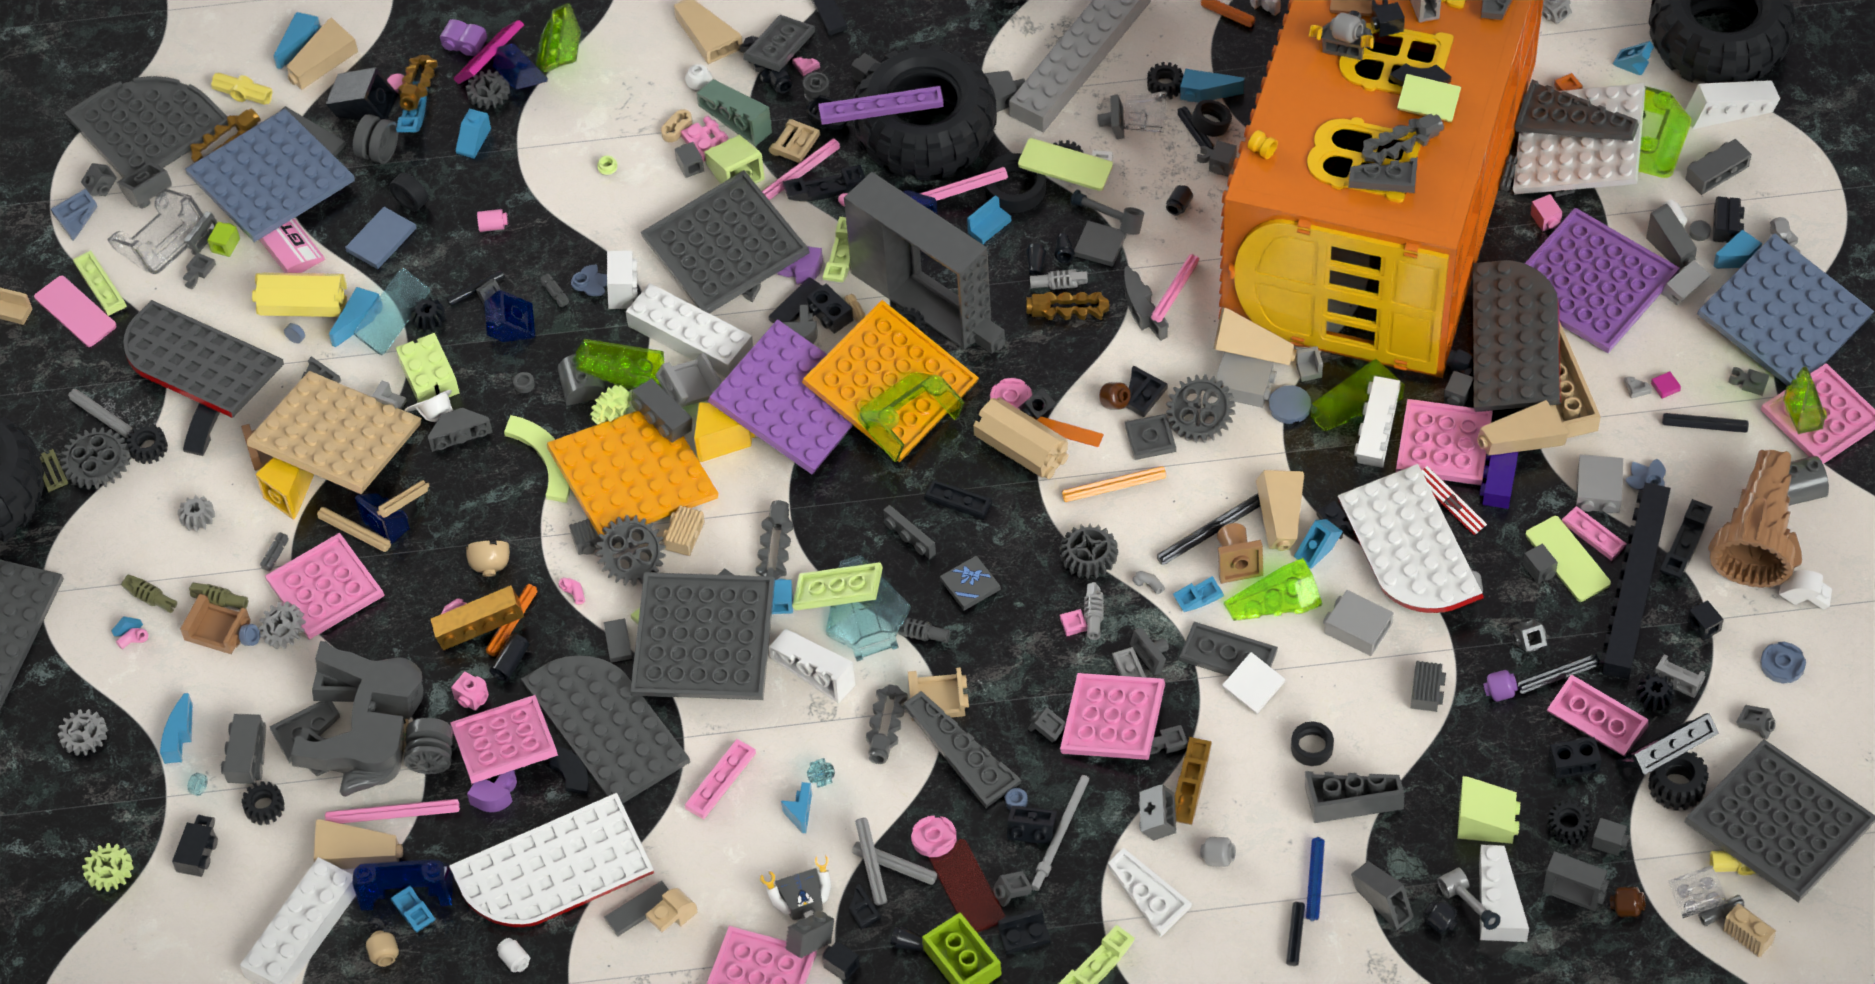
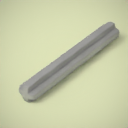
(100, 413)
(871, 861)
(900, 865)

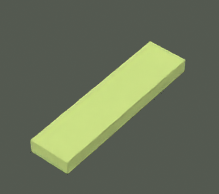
(99, 283)

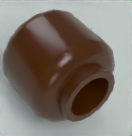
(1114, 395)
(1628, 901)

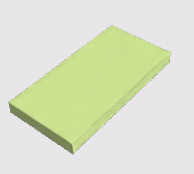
(837, 586)

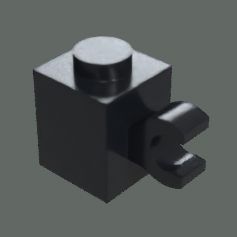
(1387, 18)

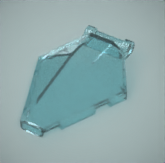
(868, 621)

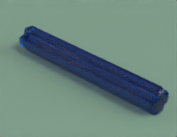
(1315, 879)

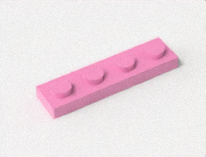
(720, 779)

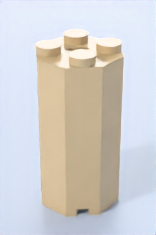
(1021, 437)

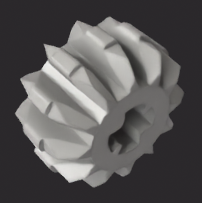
(196, 513)

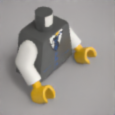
(800, 893)

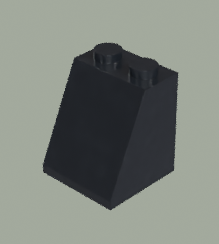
(361, 94)

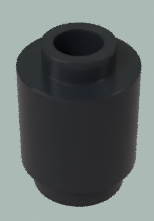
(1179, 200)

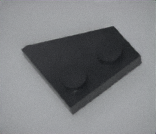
(1144, 391)

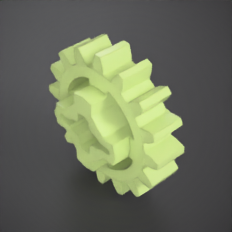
(611, 404)
(105, 865)

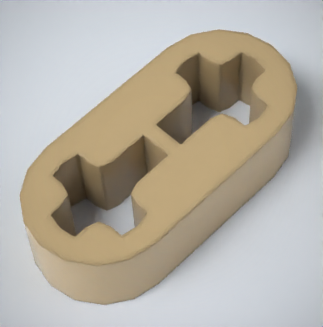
(674, 124)

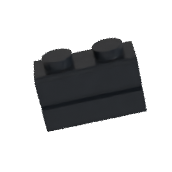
(1727, 218)

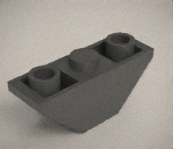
(457, 428)

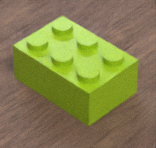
(961, 953)

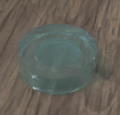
(197, 784)

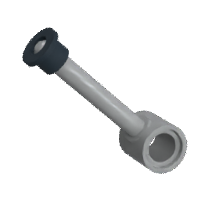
(1456, 883)

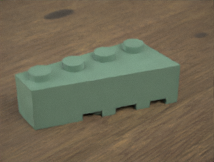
(736, 111)

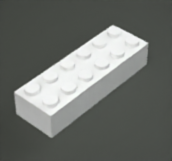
(688, 329)
(300, 925)

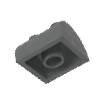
(144, 184)
(576, 384)
(1808, 480)

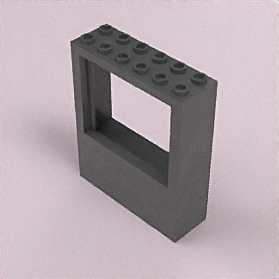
(884, 250)

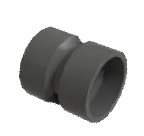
(815, 85)

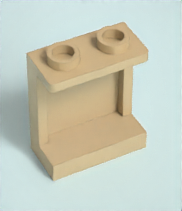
(942, 690)

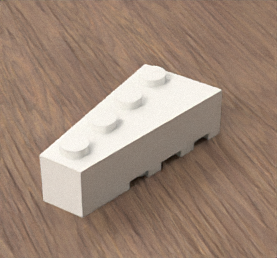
(814, 664)

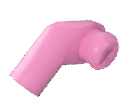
(134, 635)

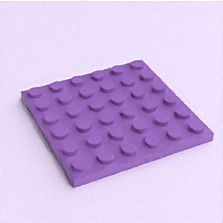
(1600, 278)
(775, 405)

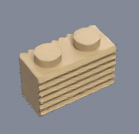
(684, 530)
(1749, 930)

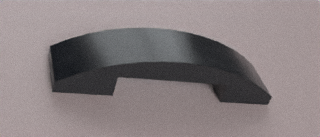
(824, 187)
(199, 430)
(1686, 539)

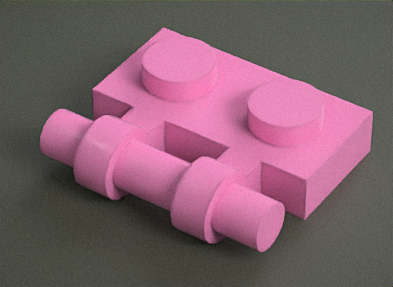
(700, 136)

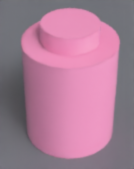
(492, 220)

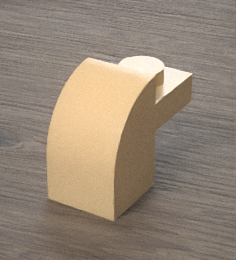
(673, 908)

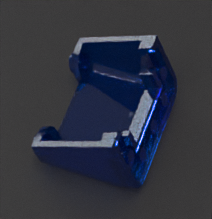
(373, 878)

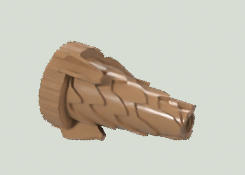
(1756, 543)

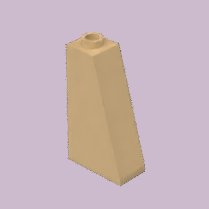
(707, 31)
(321, 54)
(1248, 339)
(1523, 431)
(1280, 506)
(352, 846)

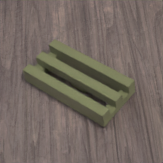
(45, 458)

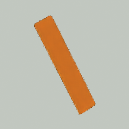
(1073, 432)

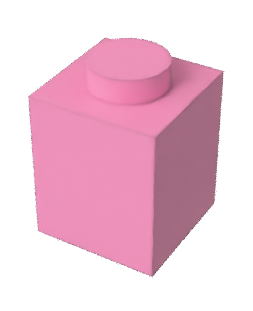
(1546, 213)

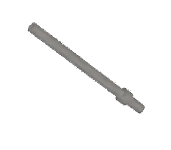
(1044, 868)

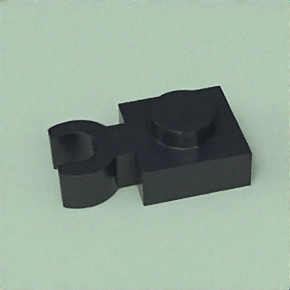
(1336, 516)

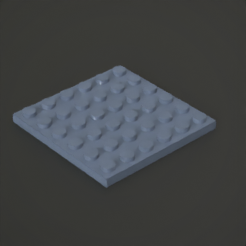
(269, 175)
(1785, 311)

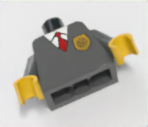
(1340, 48)

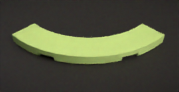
(537, 437)

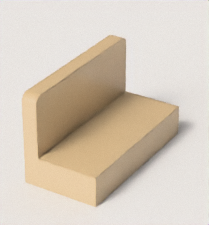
(14, 306)

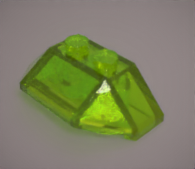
(559, 40)

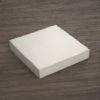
(1254, 683)

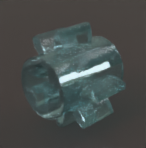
(820, 772)

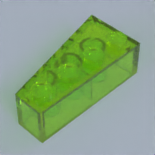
(619, 363)

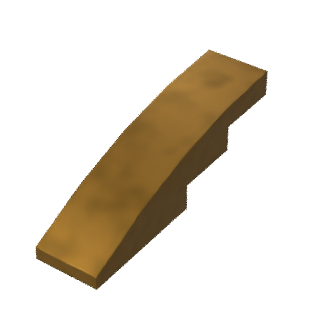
(1191, 779)

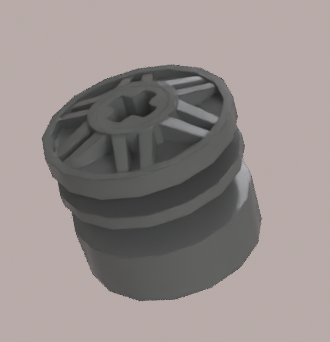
(428, 746)

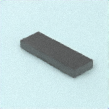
(635, 910)

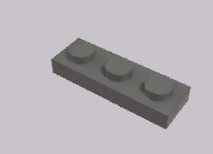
(909, 532)

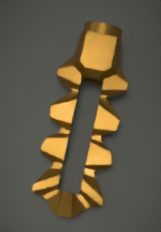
(409, 93)
(242, 122)
(1039, 305)

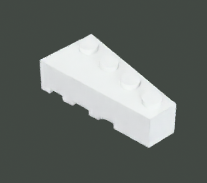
(1730, 101)
(1377, 422)
(1500, 896)

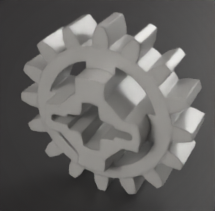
(280, 626)
(82, 732)

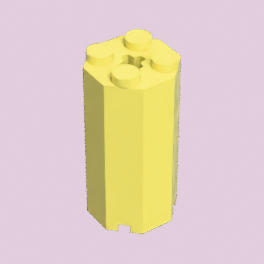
(299, 294)

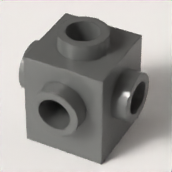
(98, 179)
(1534, 639)

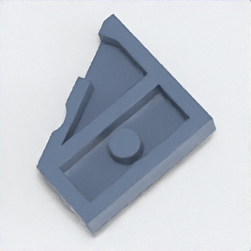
(75, 212)

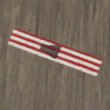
(1453, 502)

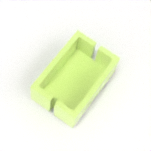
(426, 367)

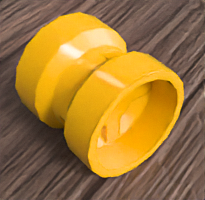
(1262, 144)

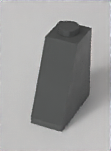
(1670, 237)
(1383, 894)

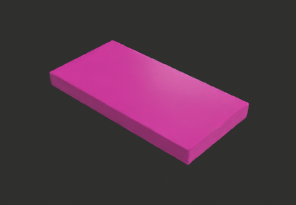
(488, 51)

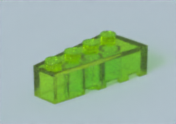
(1349, 397)

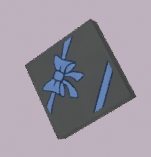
(970, 583)

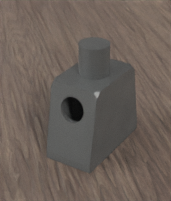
(1003, 87)

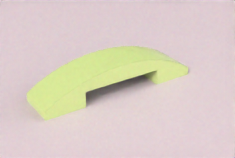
(839, 261)
(1103, 959)

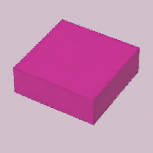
(1666, 384)

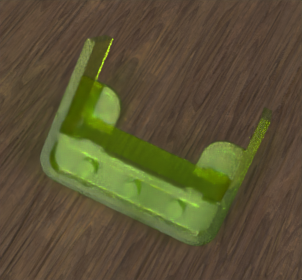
(1662, 153)
(880, 414)

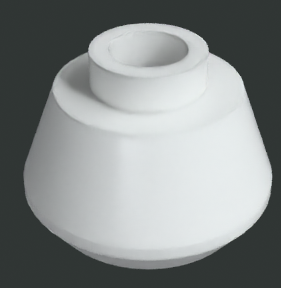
(698, 77)

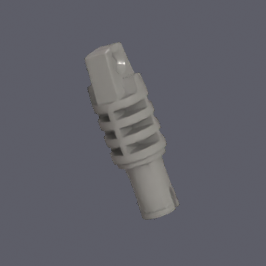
(1059, 279)
(1093, 610)

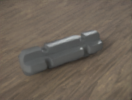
(1508, 173)
(554, 290)
(274, 551)

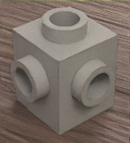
(1556, 10)

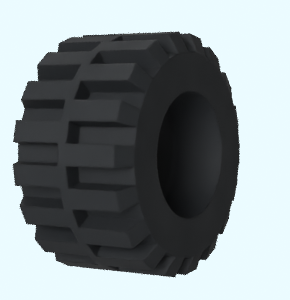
(1676, 794)

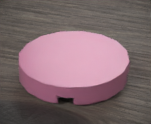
(1012, 391)
(933, 836)

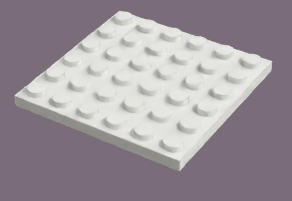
(1576, 162)

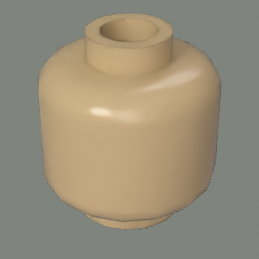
(382, 948)

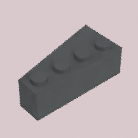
(1353, 795)

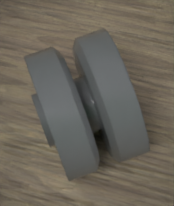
(375, 139)

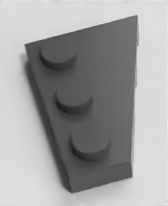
(1391, 177)
(316, 718)

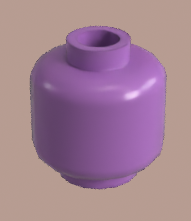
(1501, 685)

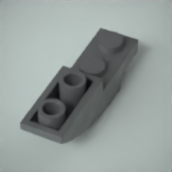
(1139, 303)

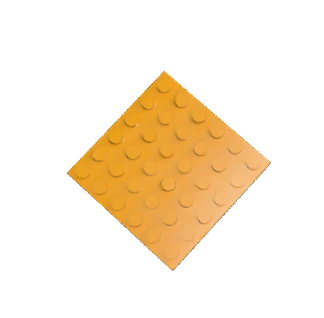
(876, 357)
(630, 471)

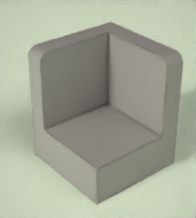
(1309, 364)
(385, 396)

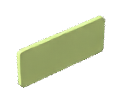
(1065, 164)
(1574, 564)

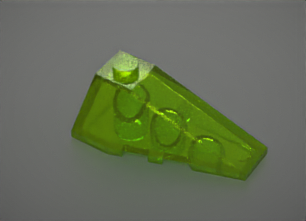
(1804, 403)

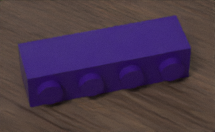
(1499, 479)

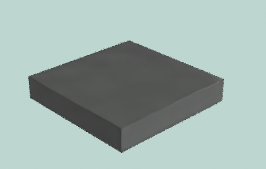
(1100, 243)
(1150, 436)

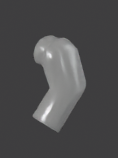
(1150, 579)

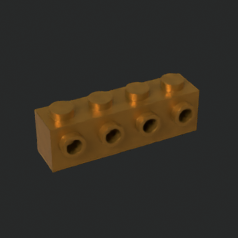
(477, 617)

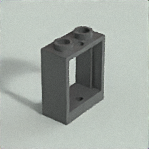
(1576, 881)

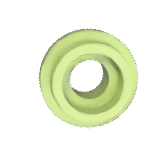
(607, 165)

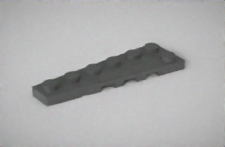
(971, 761)

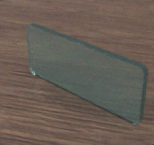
(391, 311)

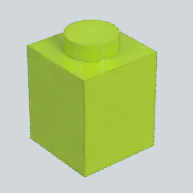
(223, 239)

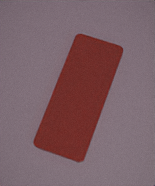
(967, 887)

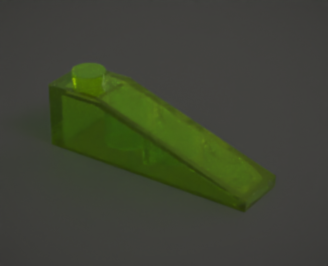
(1282, 591)

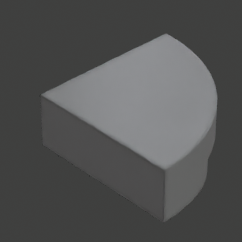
(1636, 387)

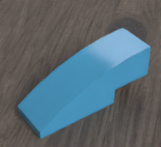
(177, 730)

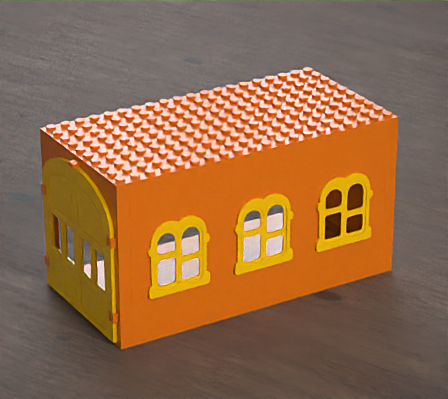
(1291, 212)

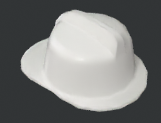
(434, 407)

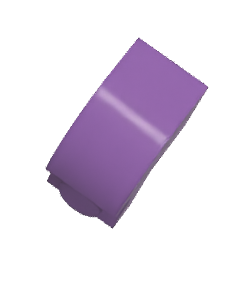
(805, 267)
(493, 796)

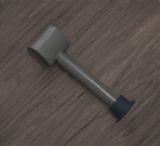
(1130, 220)

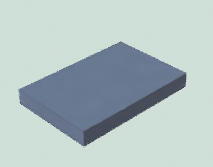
(380, 237)

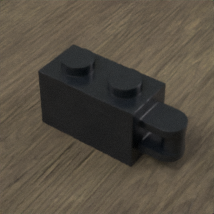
(195, 847)

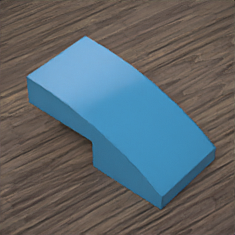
(1197, 596)
(412, 909)

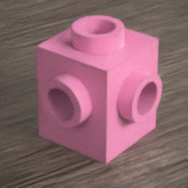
(470, 691)

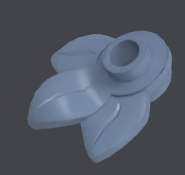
(590, 281)
(1642, 474)

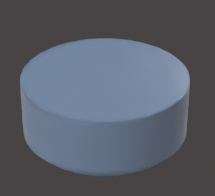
(294, 333)
(249, 635)
(1016, 797)

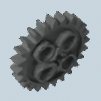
(1181, 407)
(95, 458)
(622, 532)

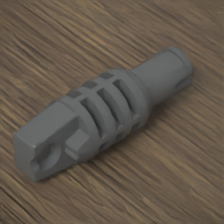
(923, 630)

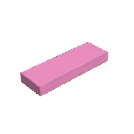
(1594, 533)

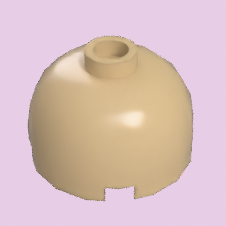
(487, 557)

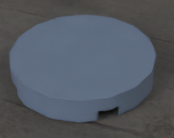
(1289, 404)
(1783, 662)

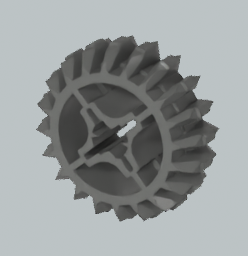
(1079, 558)

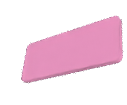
(75, 311)

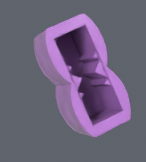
(463, 37)

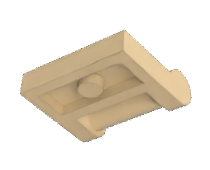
(798, 145)

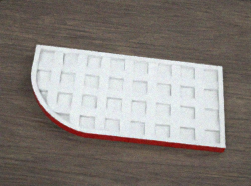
(1410, 543)
(554, 866)

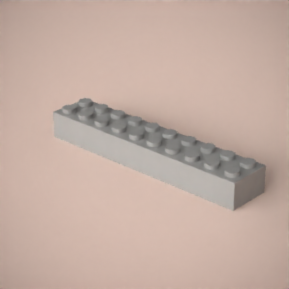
(1073, 60)

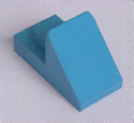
(1634, 58)
(799, 811)

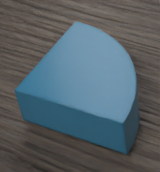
(126, 624)

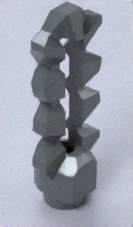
(1425, 128)
(780, 520)
(880, 743)

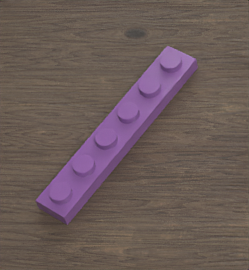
(880, 105)

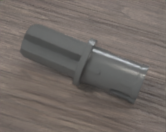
(1714, 914)

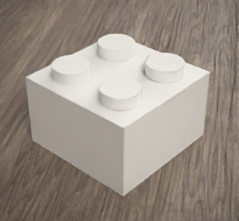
(621, 279)

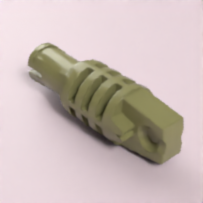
(148, 593)
(218, 595)

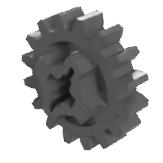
(487, 89)

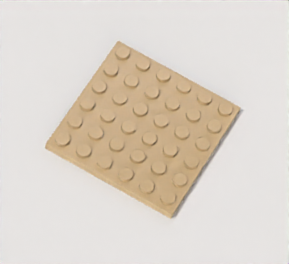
(334, 432)

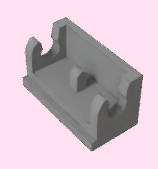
(1685, 282)
(1682, 679)

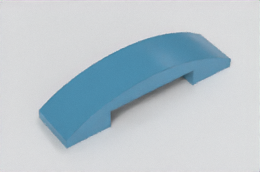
(412, 120)

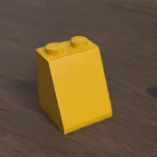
(718, 433)
(284, 485)

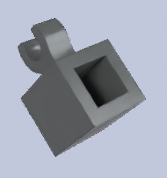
(1220, 158)

